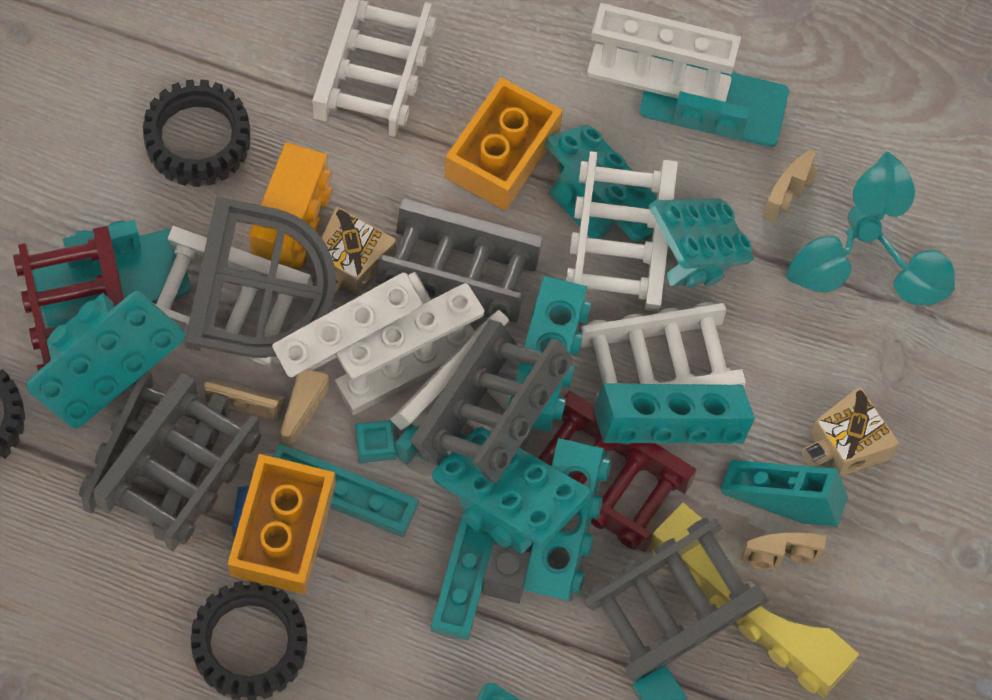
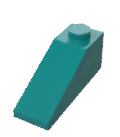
(790, 491)

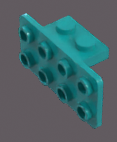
(750, 112)
(575, 146)
(701, 239)
(141, 265)
(102, 355)
(523, 506)

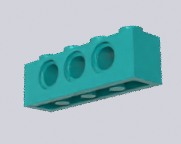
(562, 302)
(673, 413)
(541, 575)

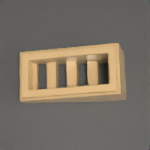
(306, 397)

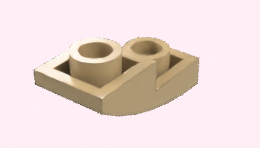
(791, 183)
(769, 550)

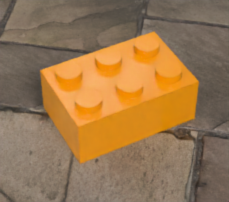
(502, 143)
(299, 188)
(282, 524)

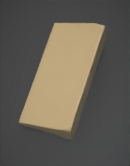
(246, 399)

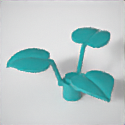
(879, 191)

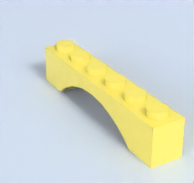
(810, 652)

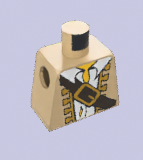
(355, 250)
(851, 436)

